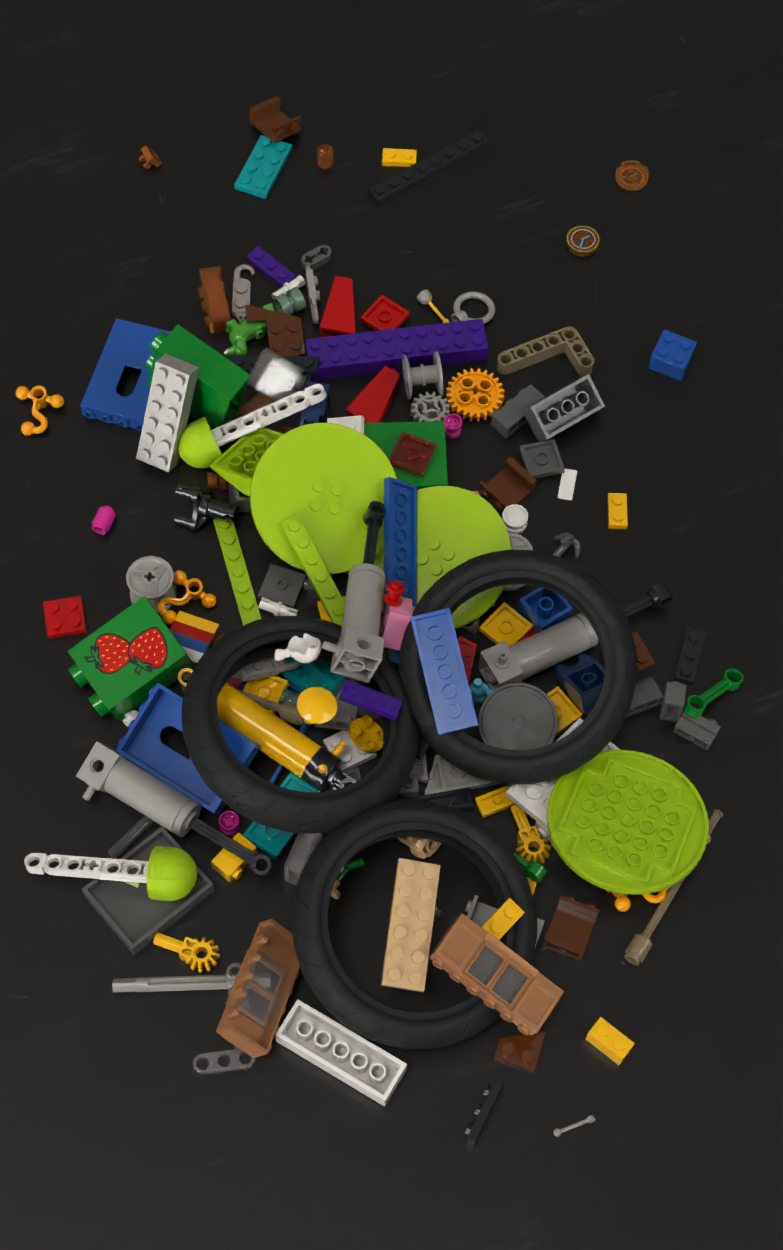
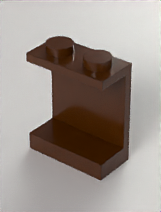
(272, 121)
(508, 486)
(571, 927)

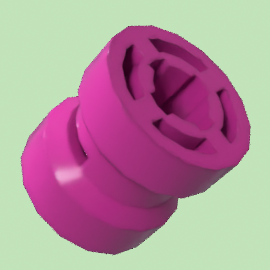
(453, 426)
(227, 820)

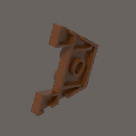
(283, 330)

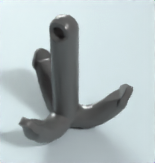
(566, 540)

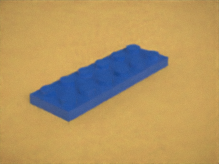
(444, 671)

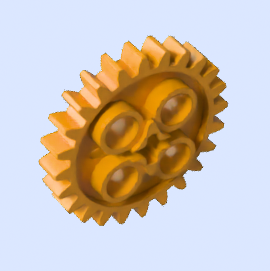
(474, 394)

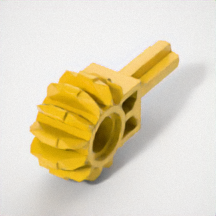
(529, 837)
(190, 949)

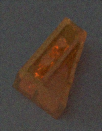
(214, 299)

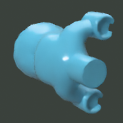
(479, 691)

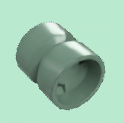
(291, 301)

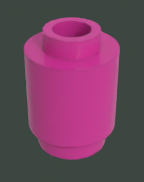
(103, 520)

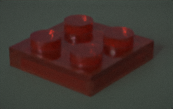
(412, 454)

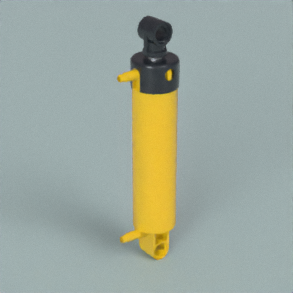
(279, 739)

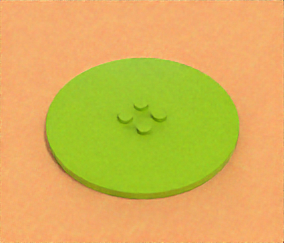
(329, 481)
(450, 531)
(628, 822)

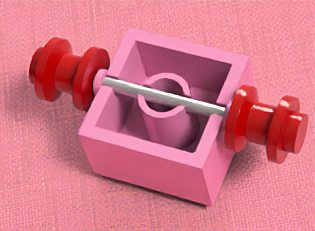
(395, 616)

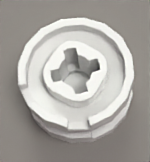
(515, 518)

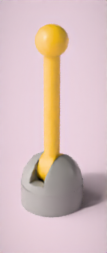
(424, 298)

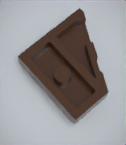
(520, 1050)

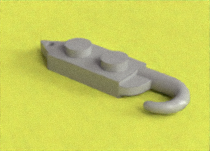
(241, 292)
(313, 294)
(265, 668)

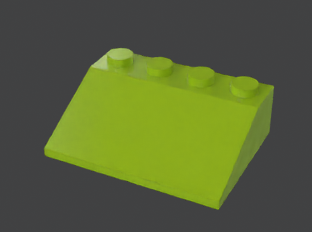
(241, 458)

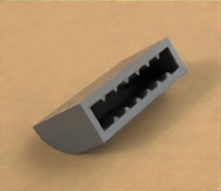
(645, 696)

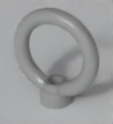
(462, 316)

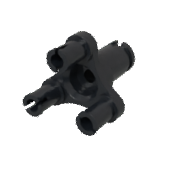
(204, 507)

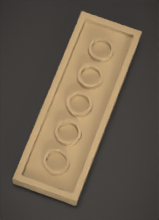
(410, 925)

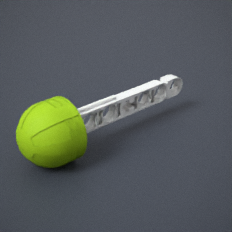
(201, 444)
(168, 873)

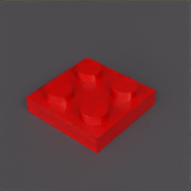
(384, 315)
(64, 617)

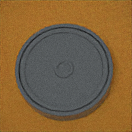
(518, 718)

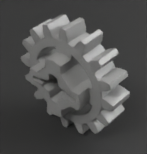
(429, 408)

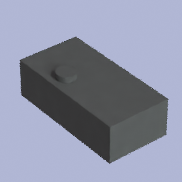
(563, 408)

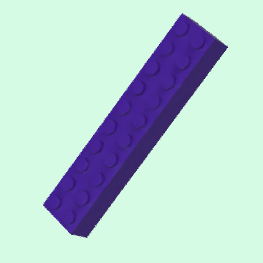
(372, 350)

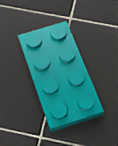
(263, 167)
(271, 839)

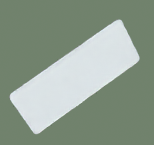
(567, 484)

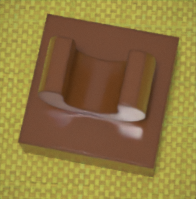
(150, 158)

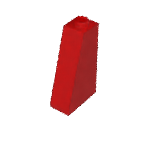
(339, 311)
(376, 397)

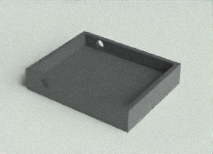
(130, 909)

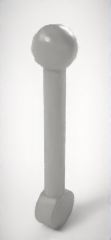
(557, 1132)

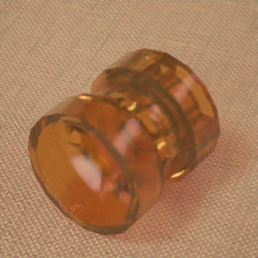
(325, 156)
(213, 483)

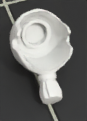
(301, 649)

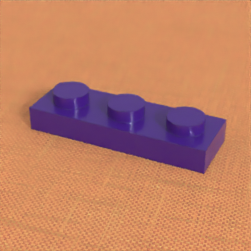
(270, 267)
(370, 700)

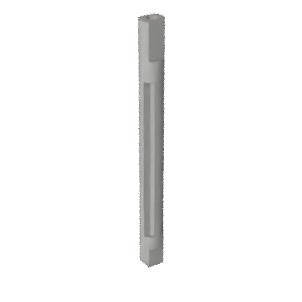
(171, 983)

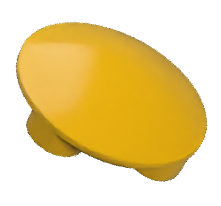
(316, 705)
(366, 734)

